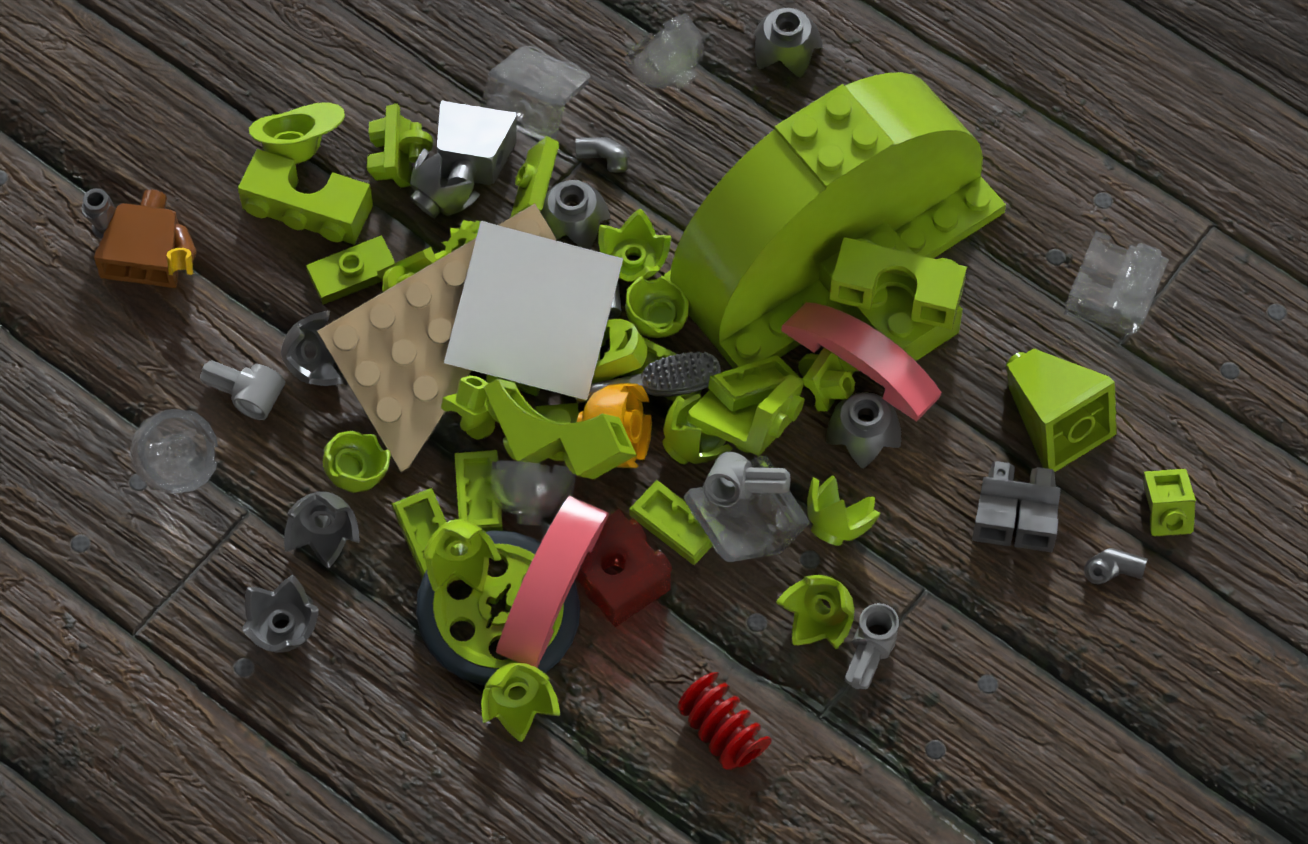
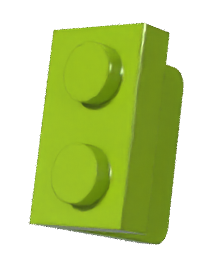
(754, 426)

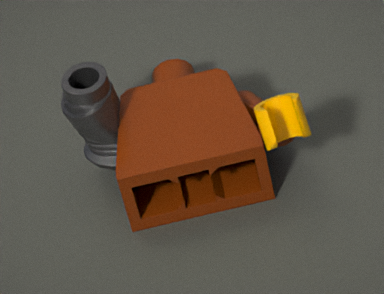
(139, 240)

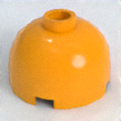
(625, 402)

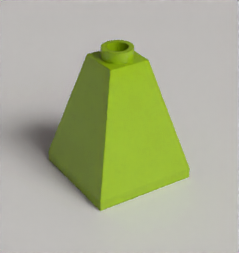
(1061, 405)

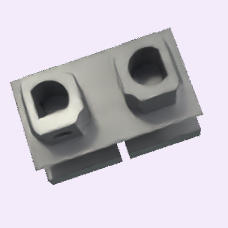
(1033, 501)

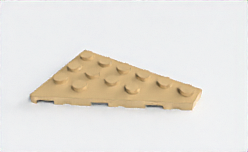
(398, 346)

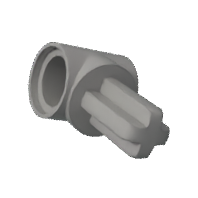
(251, 389)
(744, 480)
(871, 647)

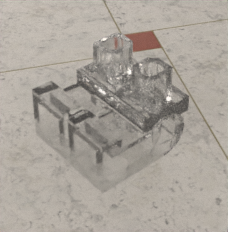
(1116, 285)

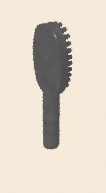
(670, 375)

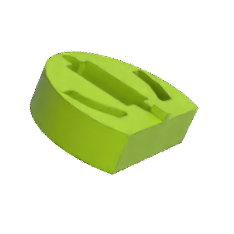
(626, 351)

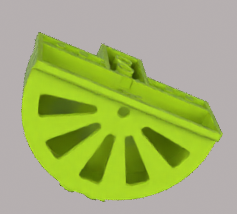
(855, 164)

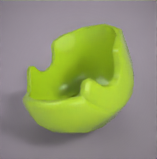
(656, 307)
(355, 461)

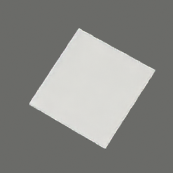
(533, 310)

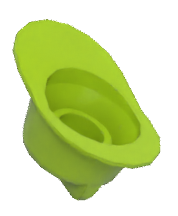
(298, 131)

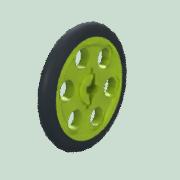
(472, 658)

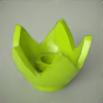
(638, 239)
(687, 442)
(830, 517)
(459, 550)
(811, 617)
(518, 705)

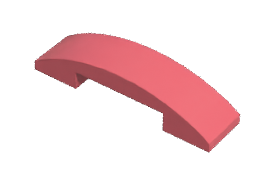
(867, 350)
(549, 581)

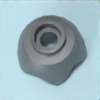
(790, 48)
(432, 190)
(578, 221)
(307, 354)
(863, 438)
(322, 533)
(267, 607)

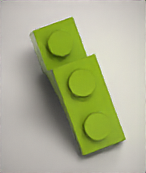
(589, 445)

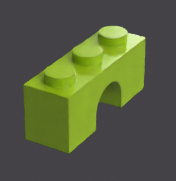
(334, 211)
(868, 268)

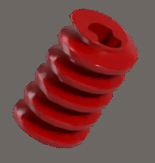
(720, 724)

